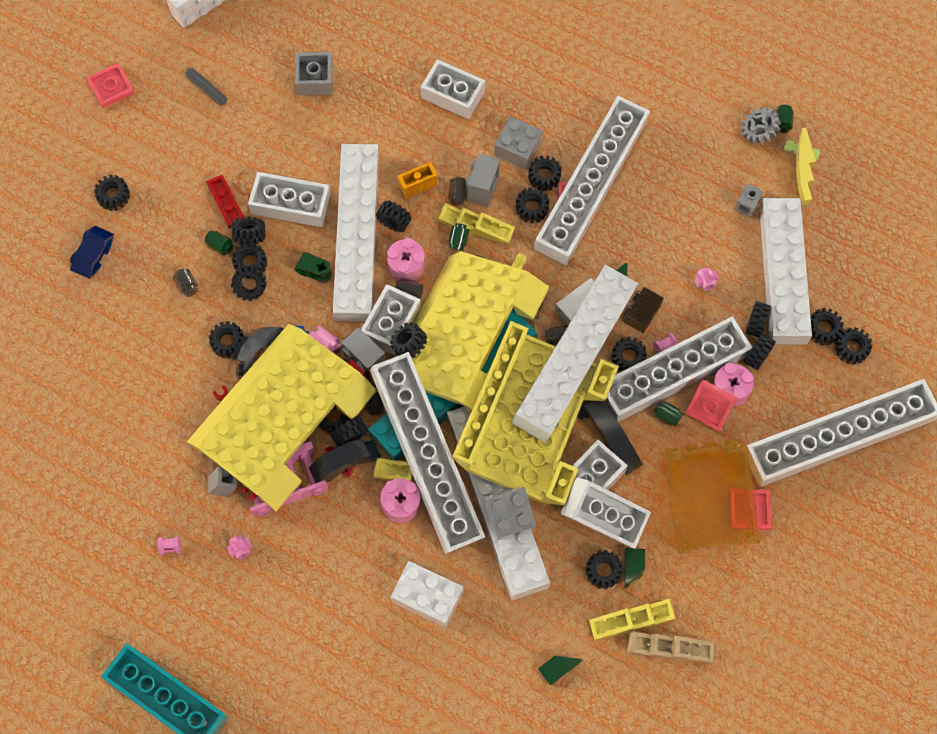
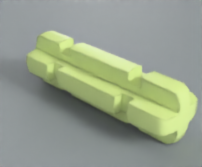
(790, 146)

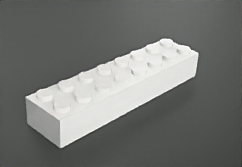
(785, 271)
(676, 368)

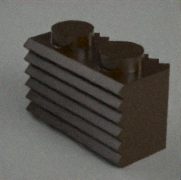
(643, 309)

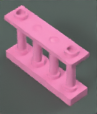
(304, 453)

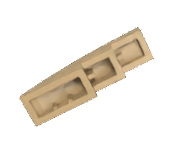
(671, 647)

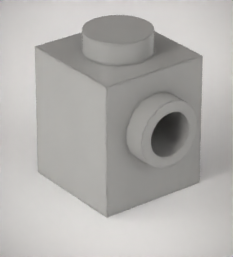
(749, 200)
(221, 482)

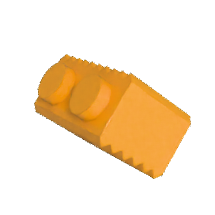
(417, 180)

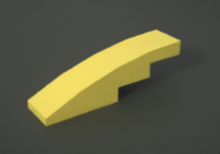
(804, 162)
(479, 225)
(392, 469)
(632, 619)

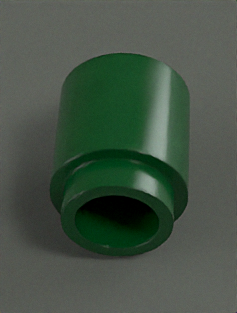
(786, 117)
(458, 236)
(219, 242)
(668, 413)

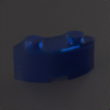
(89, 254)

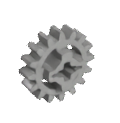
(759, 126)

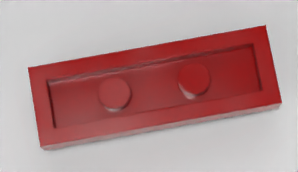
(224, 199)

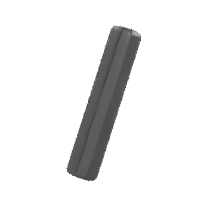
(206, 86)

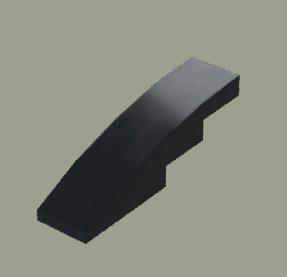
(613, 434)

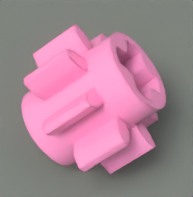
(706, 279)
(239, 547)

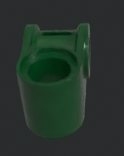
(313, 267)

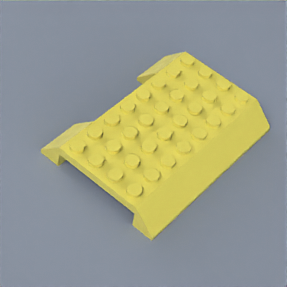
(465, 320)
(277, 410)
(505, 452)

